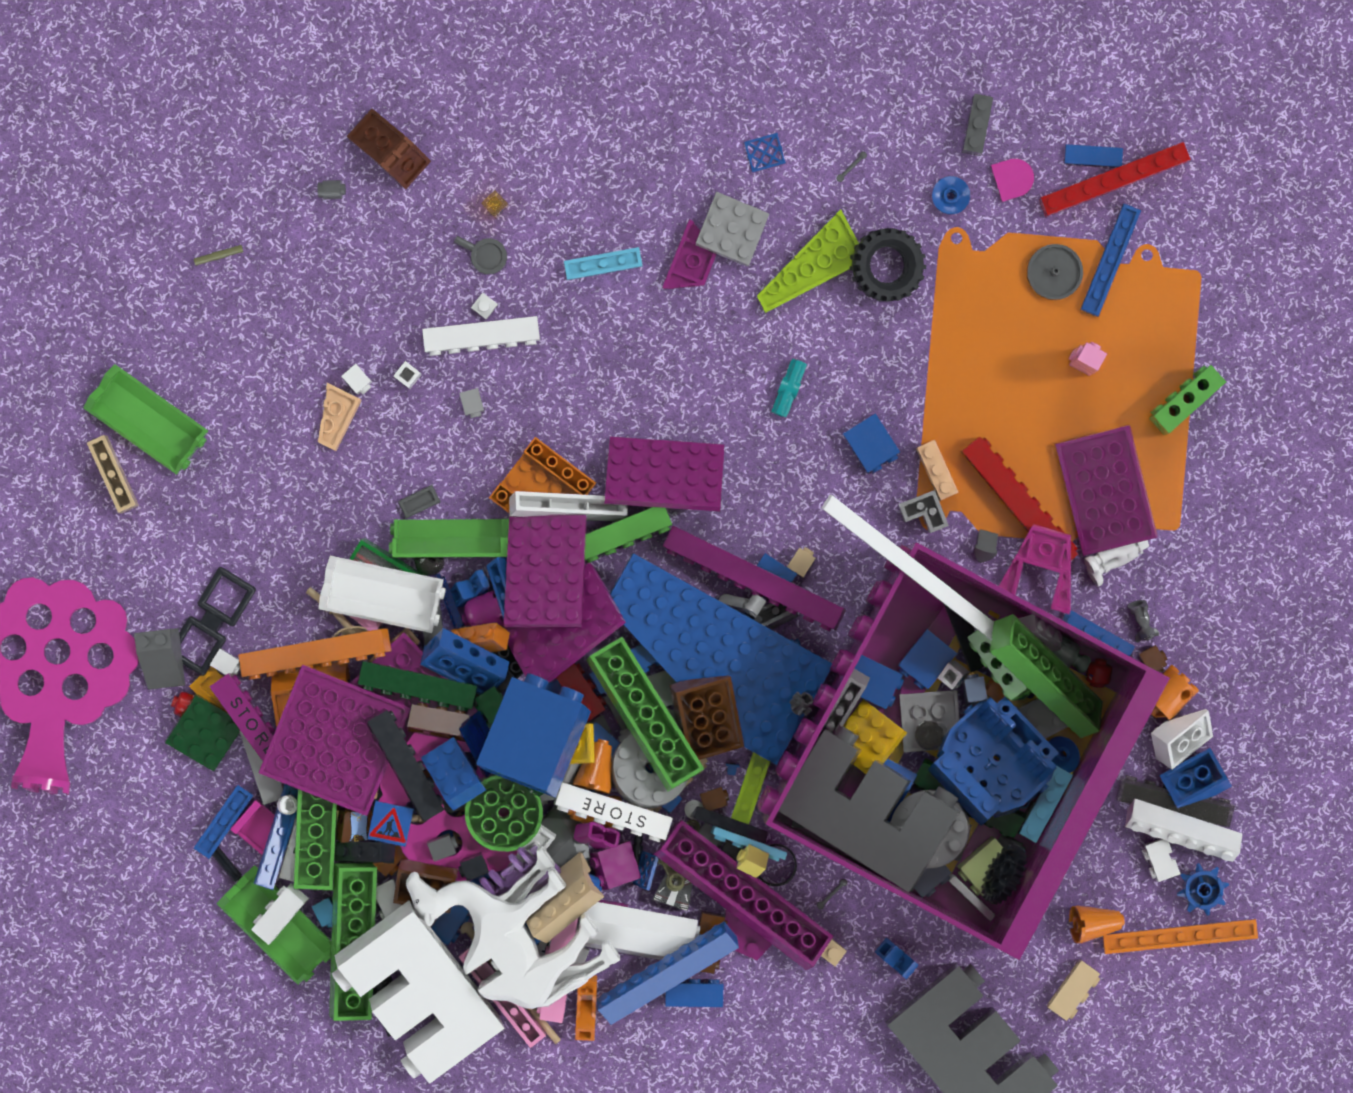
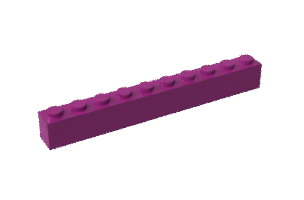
(755, 578)

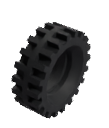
(912, 260)

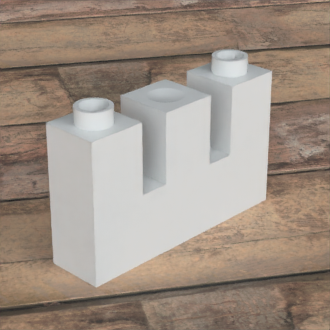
(428, 985)

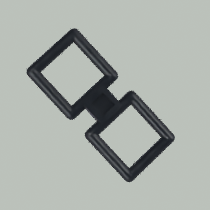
(214, 618)

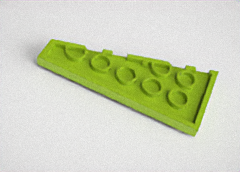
(815, 264)

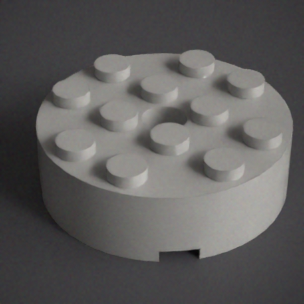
(633, 780)
(953, 842)

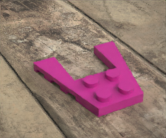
(1046, 550)

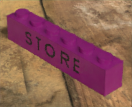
(243, 713)

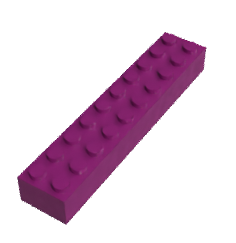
(743, 895)

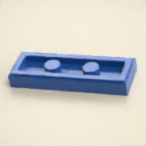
(1093, 155)

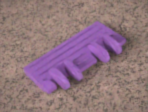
(515, 872)

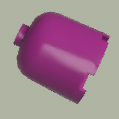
(483, 610)

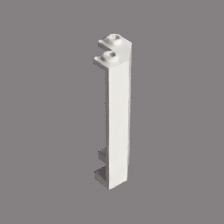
(381, 594)
(639, 931)

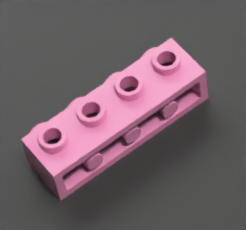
(1087, 358)

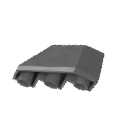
(564, 845)

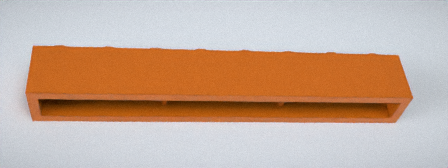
(314, 653)

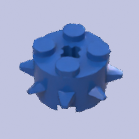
(1211, 896)

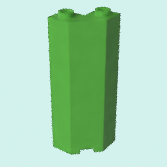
(146, 419)
(449, 538)
(297, 947)

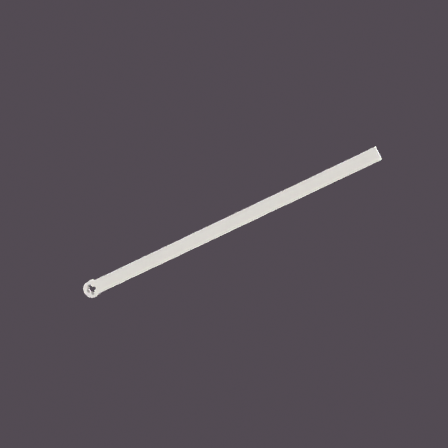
(908, 565)

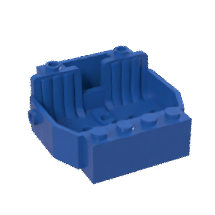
(973, 741)

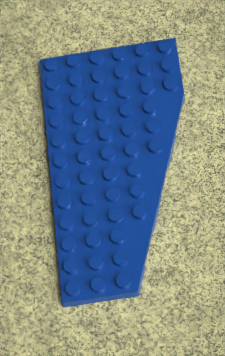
(705, 638)

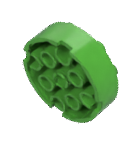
(505, 832)

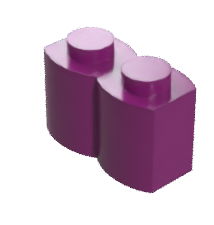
(596, 835)

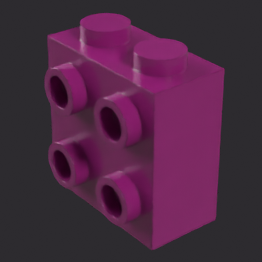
(615, 865)

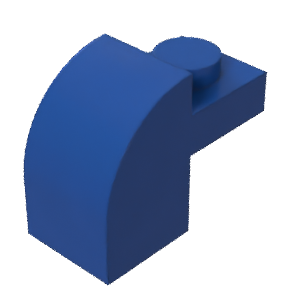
(469, 589)
(896, 958)

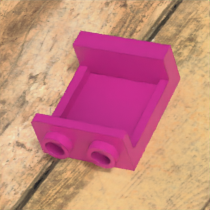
(255, 825)

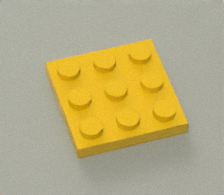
(876, 735)

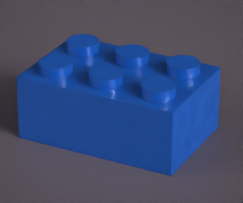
(453, 773)

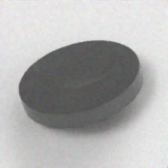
(1055, 272)

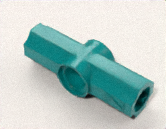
(789, 388)

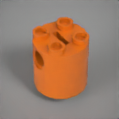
(1175, 694)

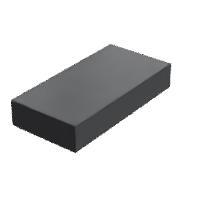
(419, 501)

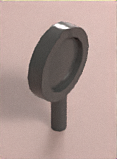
(486, 255)

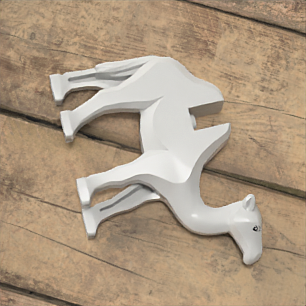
(502, 935)

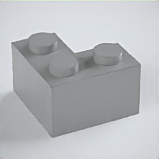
(926, 506)

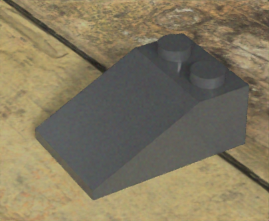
(160, 658)

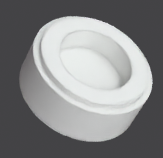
(287, 804)

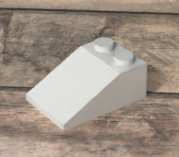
(1181, 737)

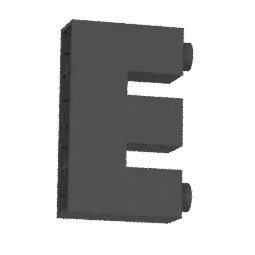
(861, 822)
(962, 1061)

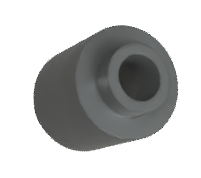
(331, 189)

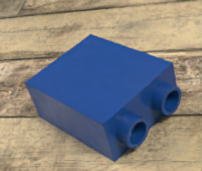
(534, 734)

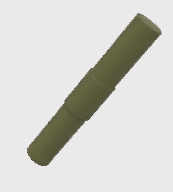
(218, 255)

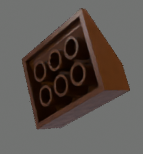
(707, 715)

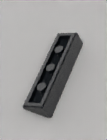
(962, 630)
(729, 824)

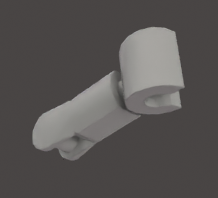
(750, 606)

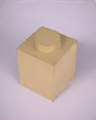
(801, 561)
(833, 952)

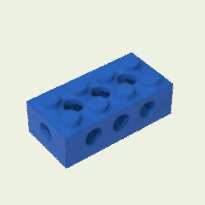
(464, 661)

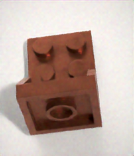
(389, 148)

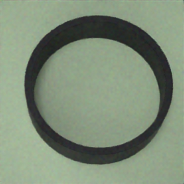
(794, 872)

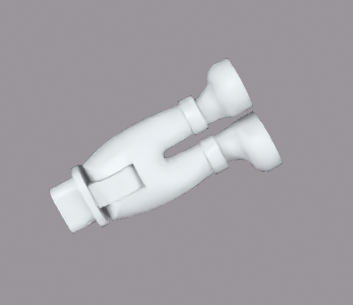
(1112, 559)

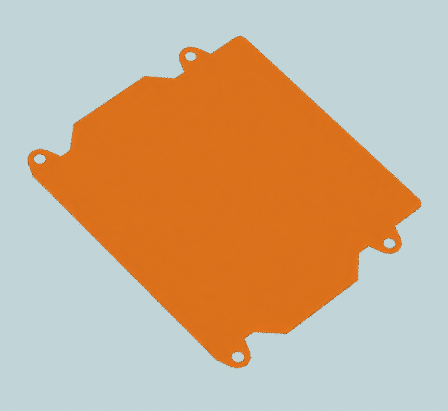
(1007, 374)

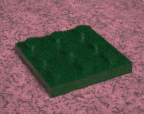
(203, 732)

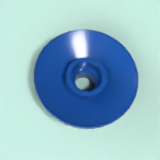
(951, 185)
(1069, 762)

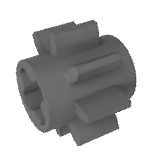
(801, 703)

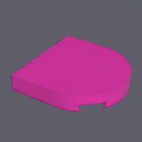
(1012, 178)

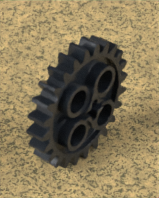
(1004, 874)

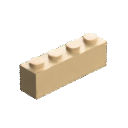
(112, 474)

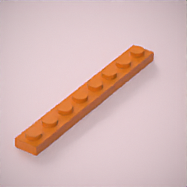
(1180, 936)

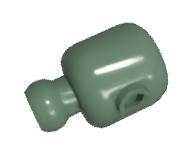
(1070, 655)

